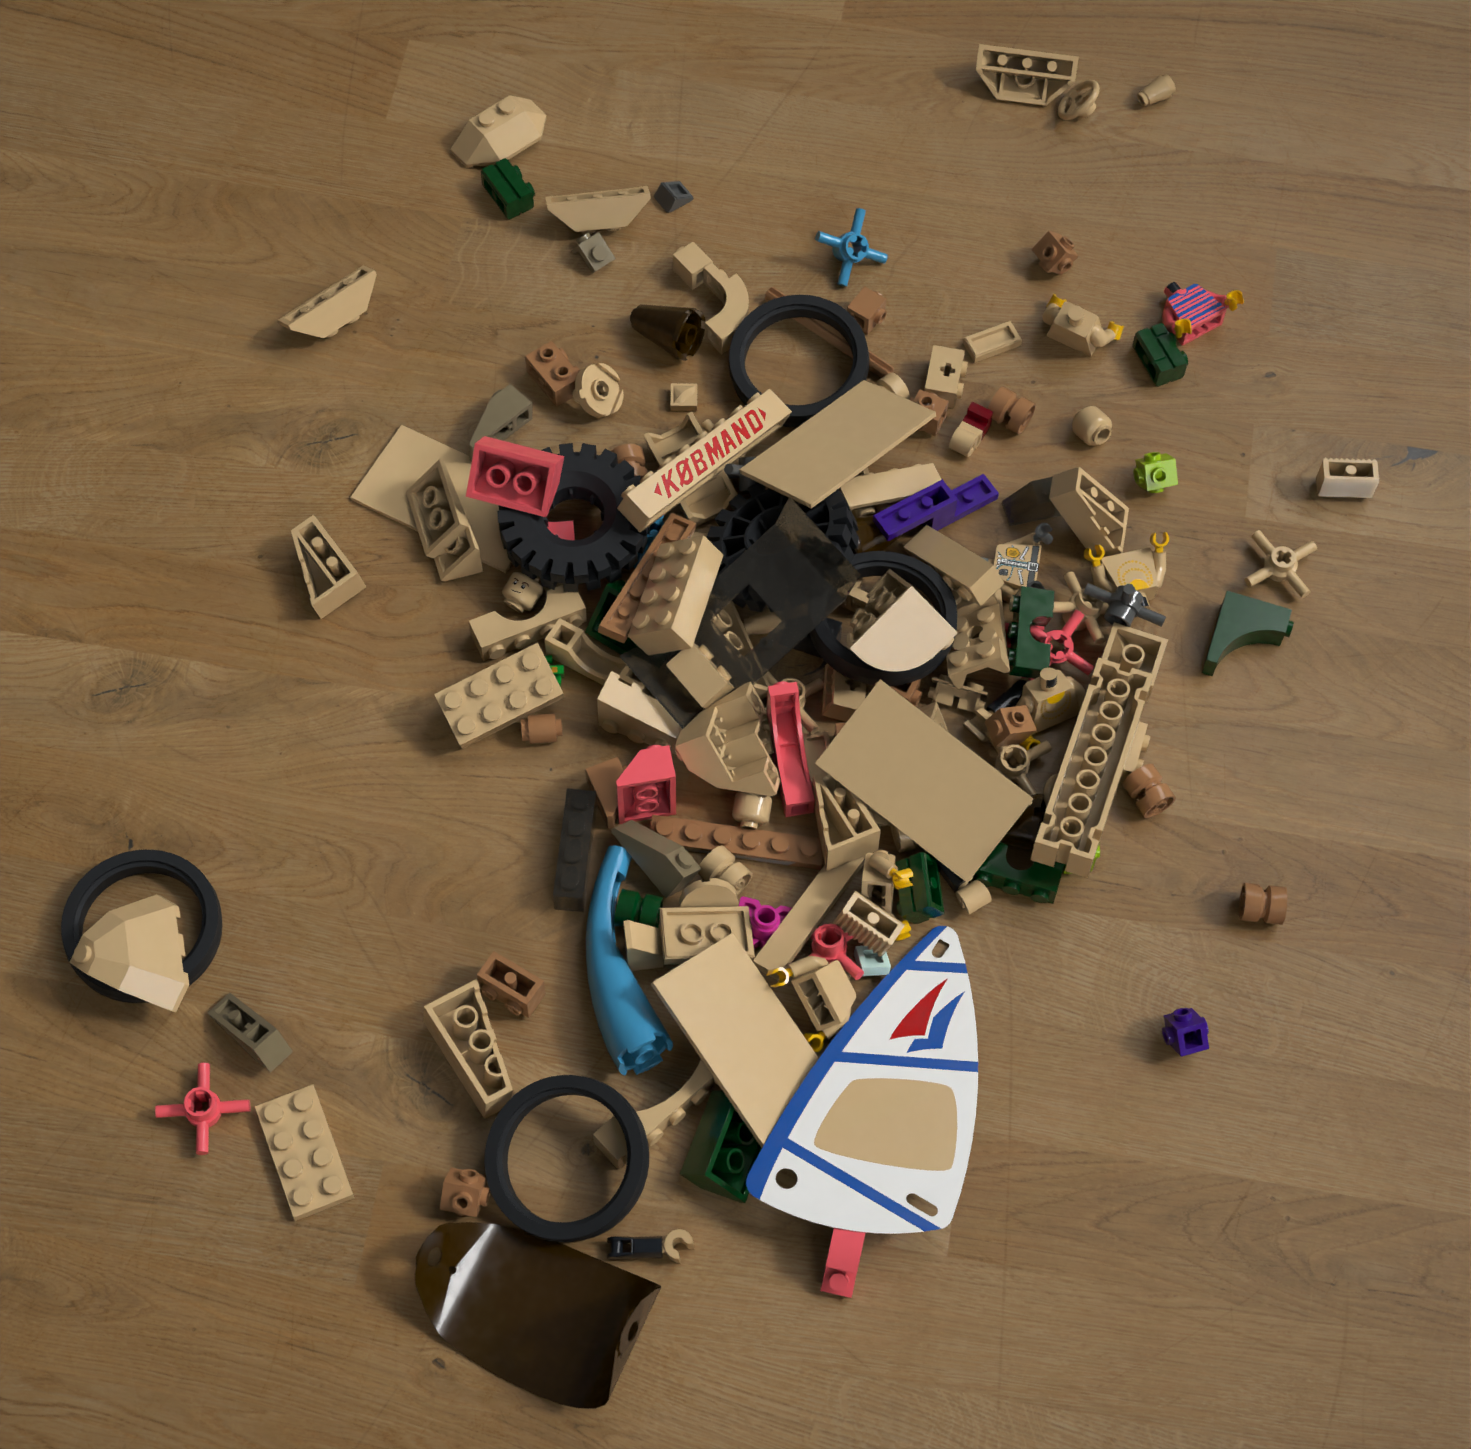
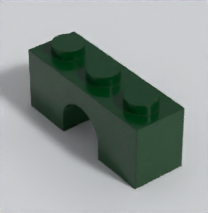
(1029, 608)
(1037, 882)

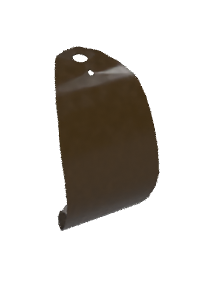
(533, 1310)

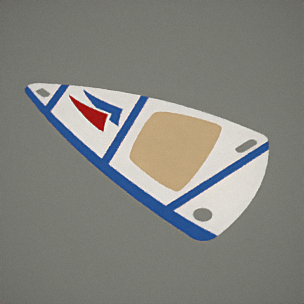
(885, 1106)

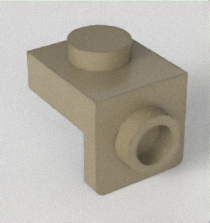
(594, 251)

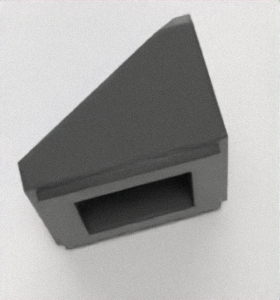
(672, 195)

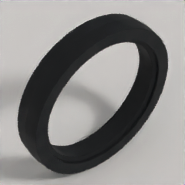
(795, 307)
(912, 571)
(131, 864)
(497, 1158)

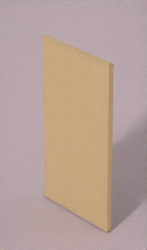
(837, 443)
(403, 463)
(924, 781)
(739, 1031)

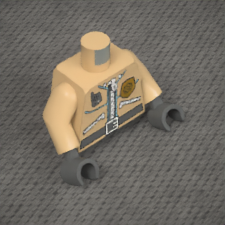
(1019, 561)

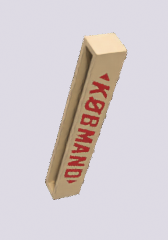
(703, 460)

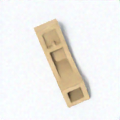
(734, 296)

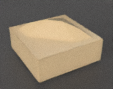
(683, 397)

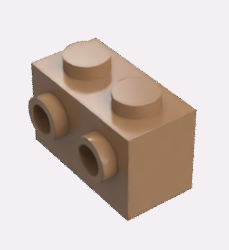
(552, 372)
(510, 985)

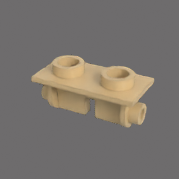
(946, 691)

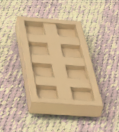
(304, 1152)

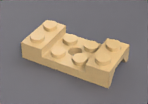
(712, 496)
(984, 651)

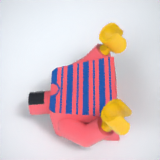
(1196, 310)

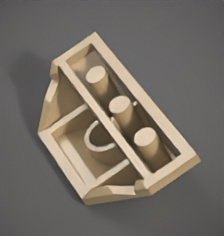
(1025, 74)
(500, 132)
(599, 209)
(333, 306)

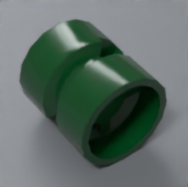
(638, 909)

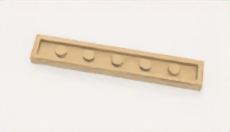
(806, 916)

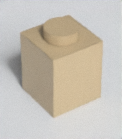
(690, 264)

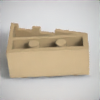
(1090, 510)
(325, 567)
(842, 823)

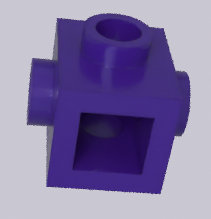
(1185, 1031)

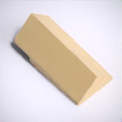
(443, 524)

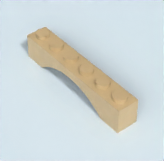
(610, 1136)

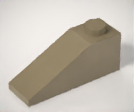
(503, 416)
(660, 858)
(251, 1032)

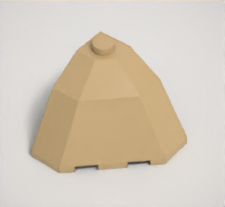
(730, 745)
(137, 952)

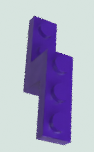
(935, 506)

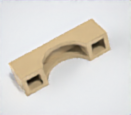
(499, 635)
(575, 650)

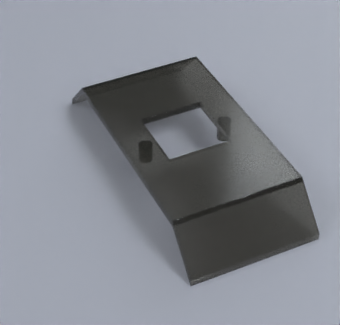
(798, 578)

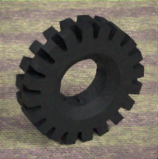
(759, 513)
(587, 560)

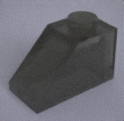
(1030, 503)

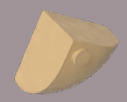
(898, 627)

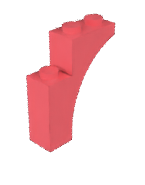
(789, 748)

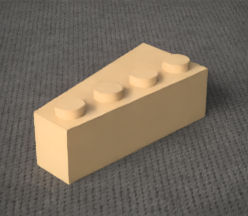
(469, 1043)

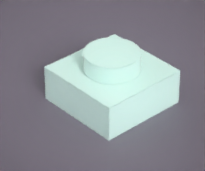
(870, 962)

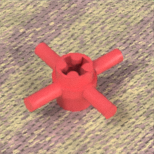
(1064, 637)
(831, 943)
(201, 1119)

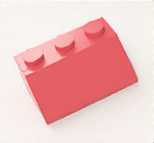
(514, 476)
(647, 786)

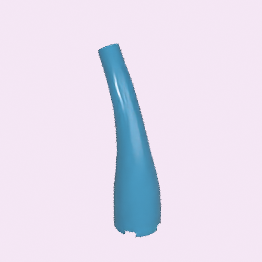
(621, 1008)

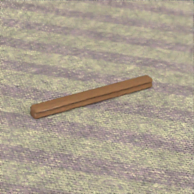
(834, 337)

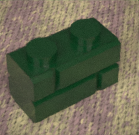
(507, 188)
(1160, 354)
(925, 896)

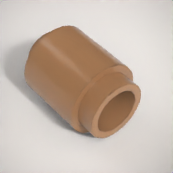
(541, 728)

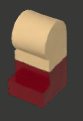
(971, 430)

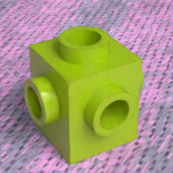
(1155, 472)

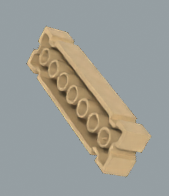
(1092, 768)

